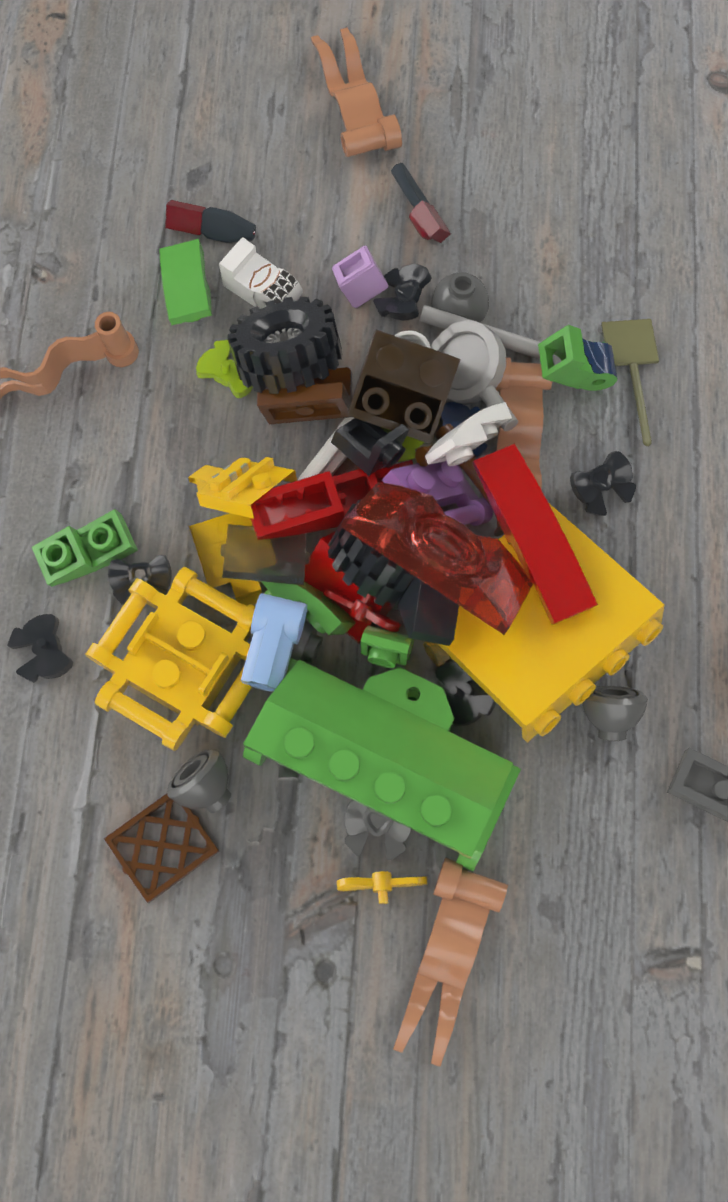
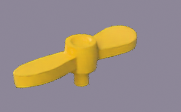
(380, 883)

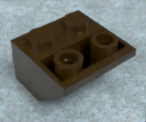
(403, 385)

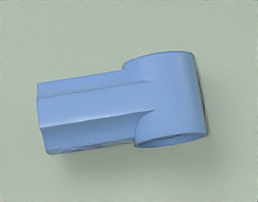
(275, 630)

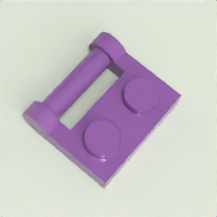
(447, 487)

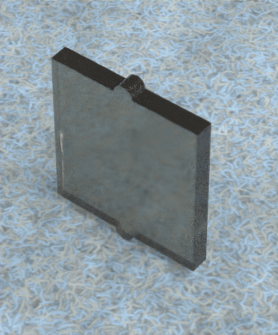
(264, 560)

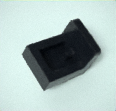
(370, 445)

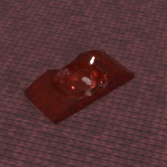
(441, 552)

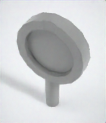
(480, 364)

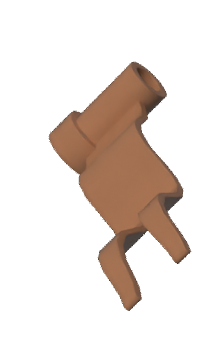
(357, 101)
(109, 342)
(523, 393)
(451, 949)

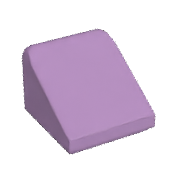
(359, 277)

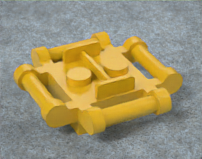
(175, 659)

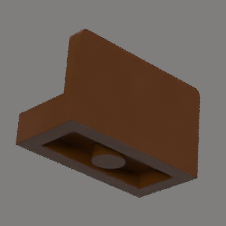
(321, 401)

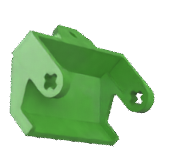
(386, 752)

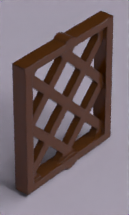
(131, 867)

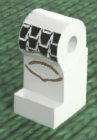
(255, 277)

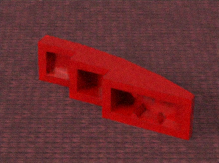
(312, 502)
(534, 533)

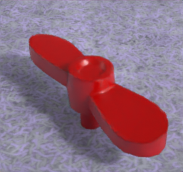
(363, 610)

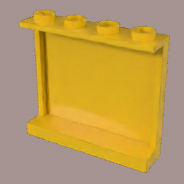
(547, 667)

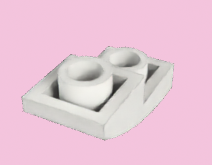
(458, 443)

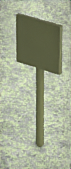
(633, 345)

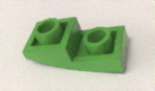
(185, 282)
(83, 551)
(322, 612)
(386, 647)

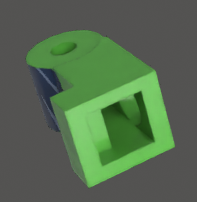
(582, 362)

